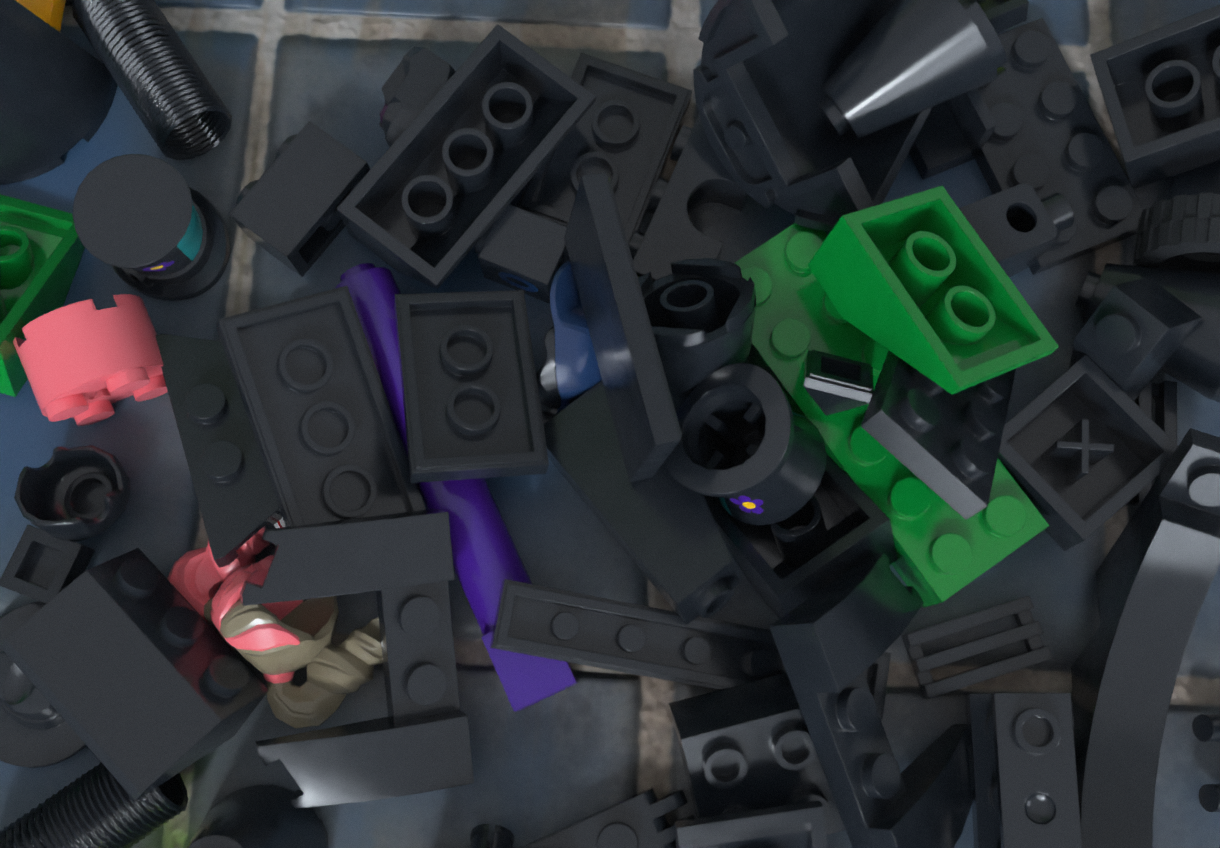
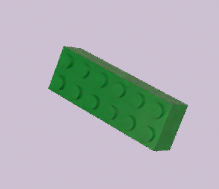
(932, 541)

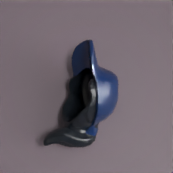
(570, 356)

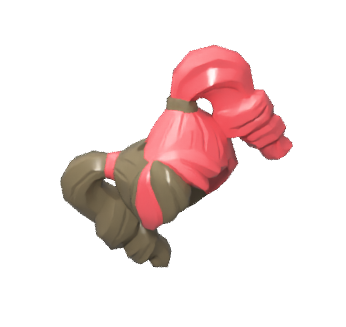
(280, 634)

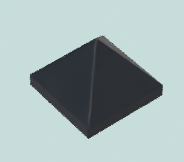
(837, 381)

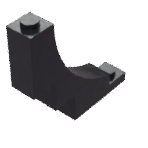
(1129, 668)

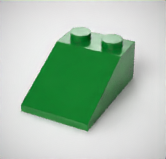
(36, 273)
(929, 291)

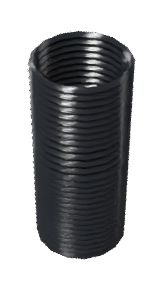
(155, 74)
(96, 814)

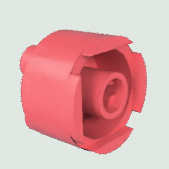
(91, 358)

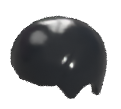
(74, 493)

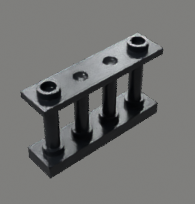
(1023, 770)

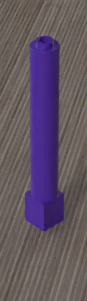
(479, 536)

